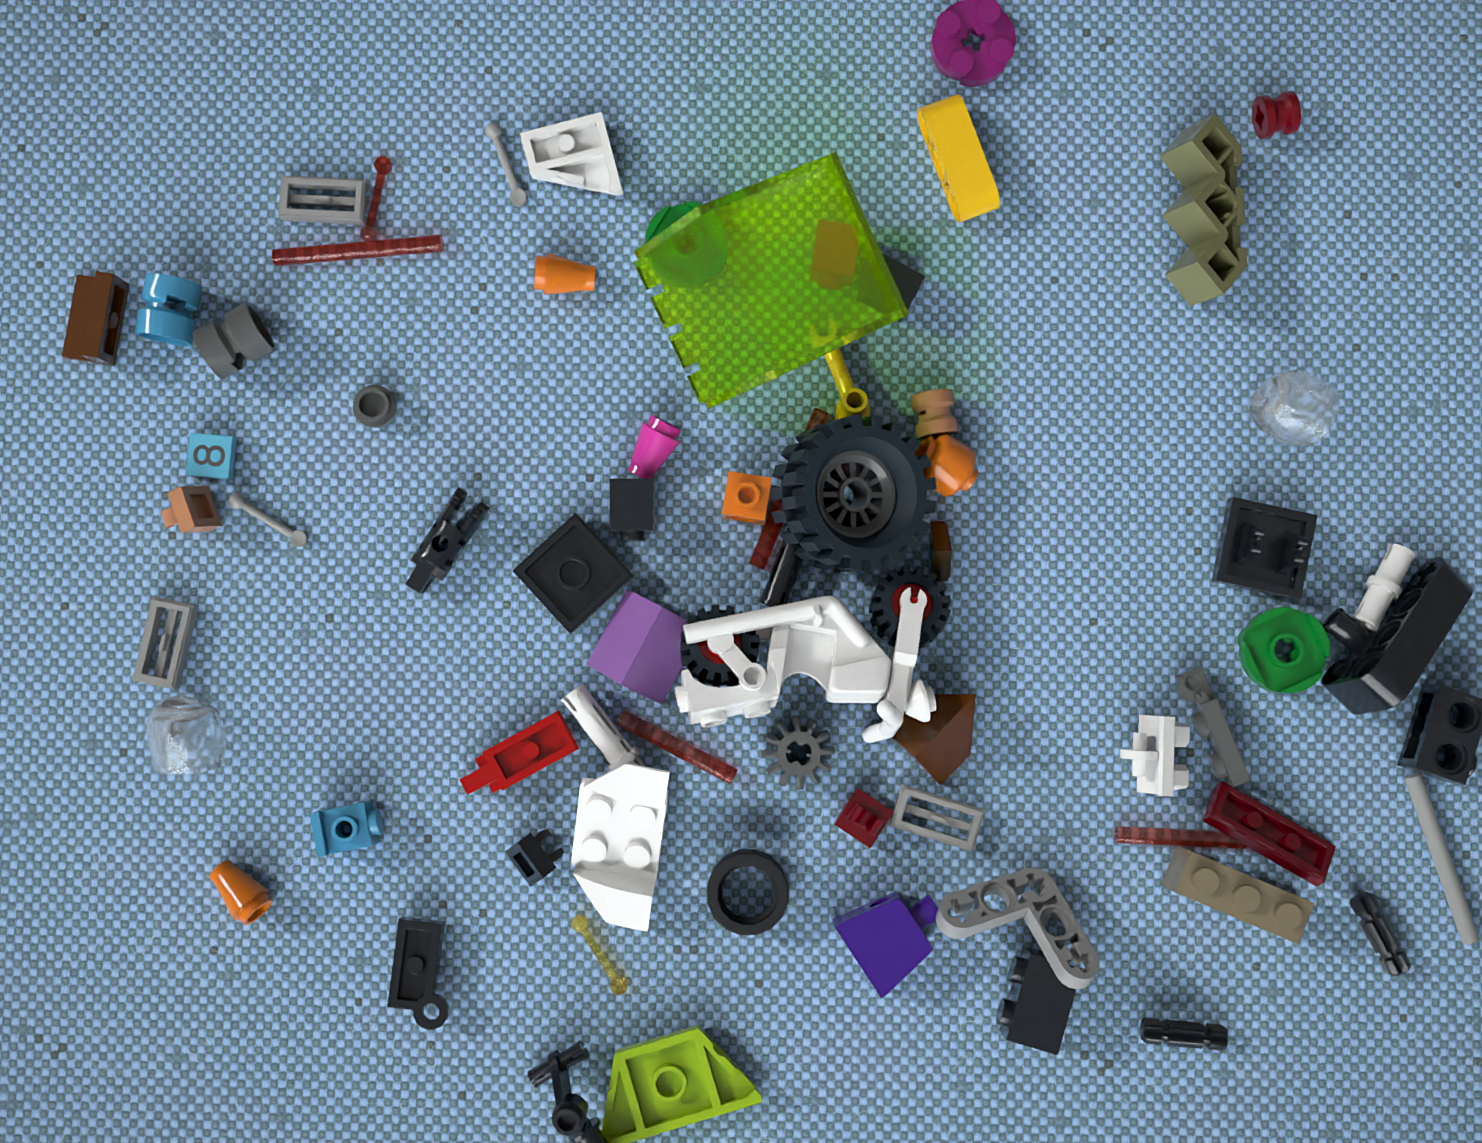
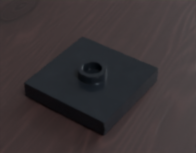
(573, 573)

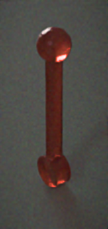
(383, 167)

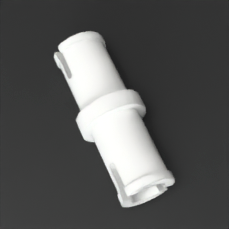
(1384, 586)

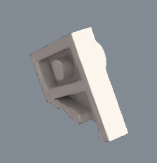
(573, 154)

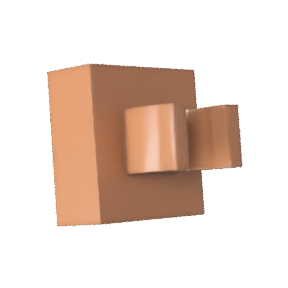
(192, 510)

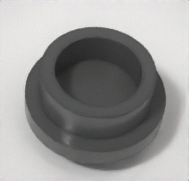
(374, 406)

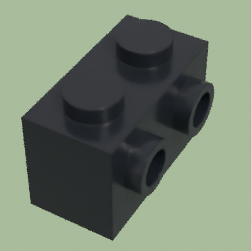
(1036, 1003)

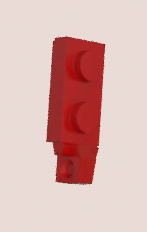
(522, 755)

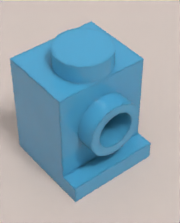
(328, 830)

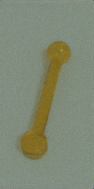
(618, 983)

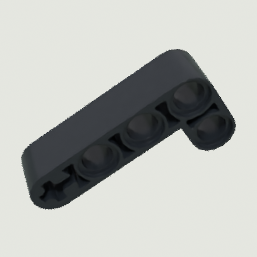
(1402, 643)

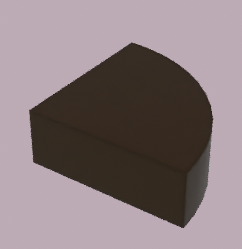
(940, 550)

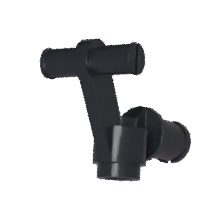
(571, 1109)

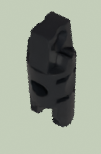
(429, 558)

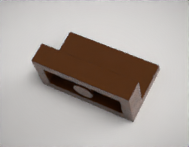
(96, 318)

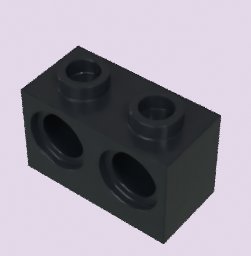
(1432, 729)

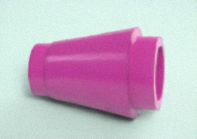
(653, 447)

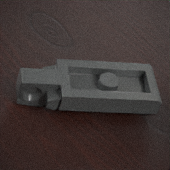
(1211, 723)

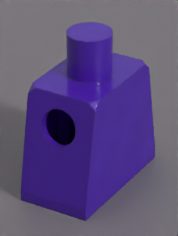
(887, 938)

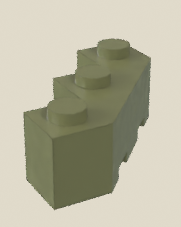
(1207, 210)

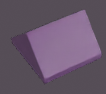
(640, 647)

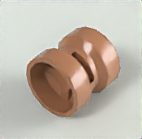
(934, 413)

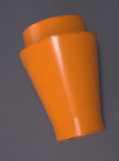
(562, 275)
(241, 893)

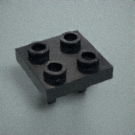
(1264, 548)

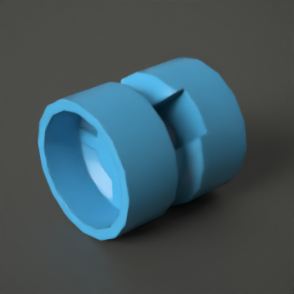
(165, 324)

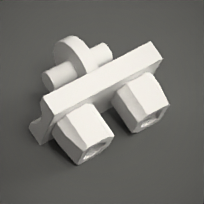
(1154, 755)

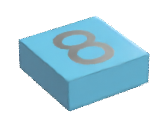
(211, 456)

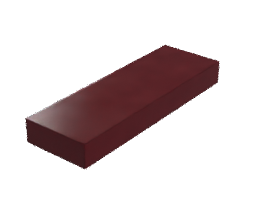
(1269, 833)

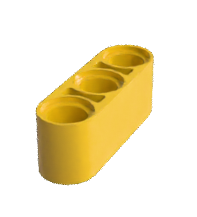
(958, 158)

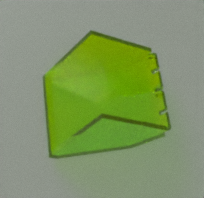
(769, 279)

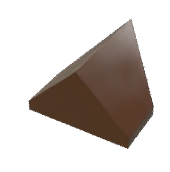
(944, 740)

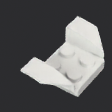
(621, 841)

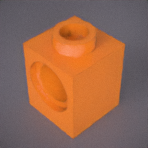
(746, 498)

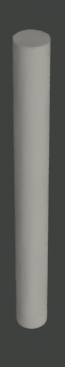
(1442, 858)

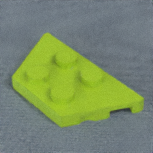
(672, 1085)

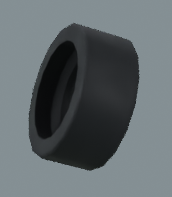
(747, 925)

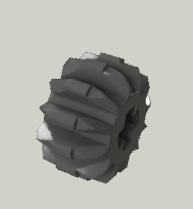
(793, 766)

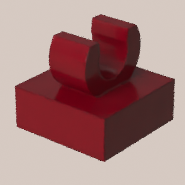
(863, 817)

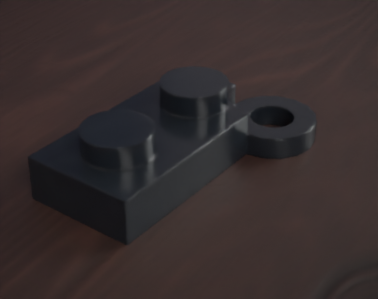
(417, 970)

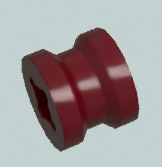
(1276, 114)

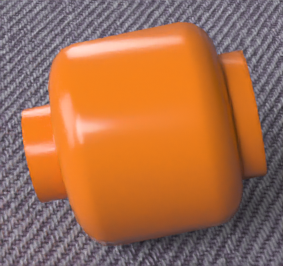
(951, 463)

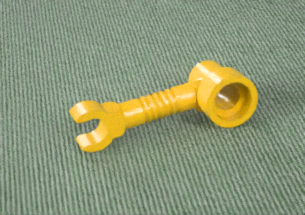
(848, 393)

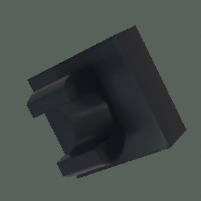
(532, 859)

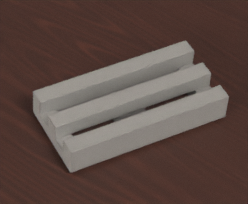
(358, 202)
(181, 645)
(902, 806)

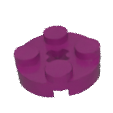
(983, 20)

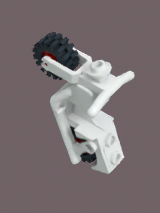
(819, 641)

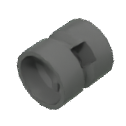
(233, 341)

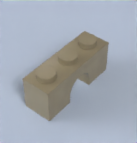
(1237, 894)

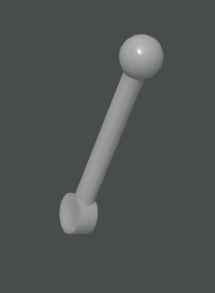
(517, 196)
(297, 538)

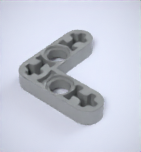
(1034, 910)

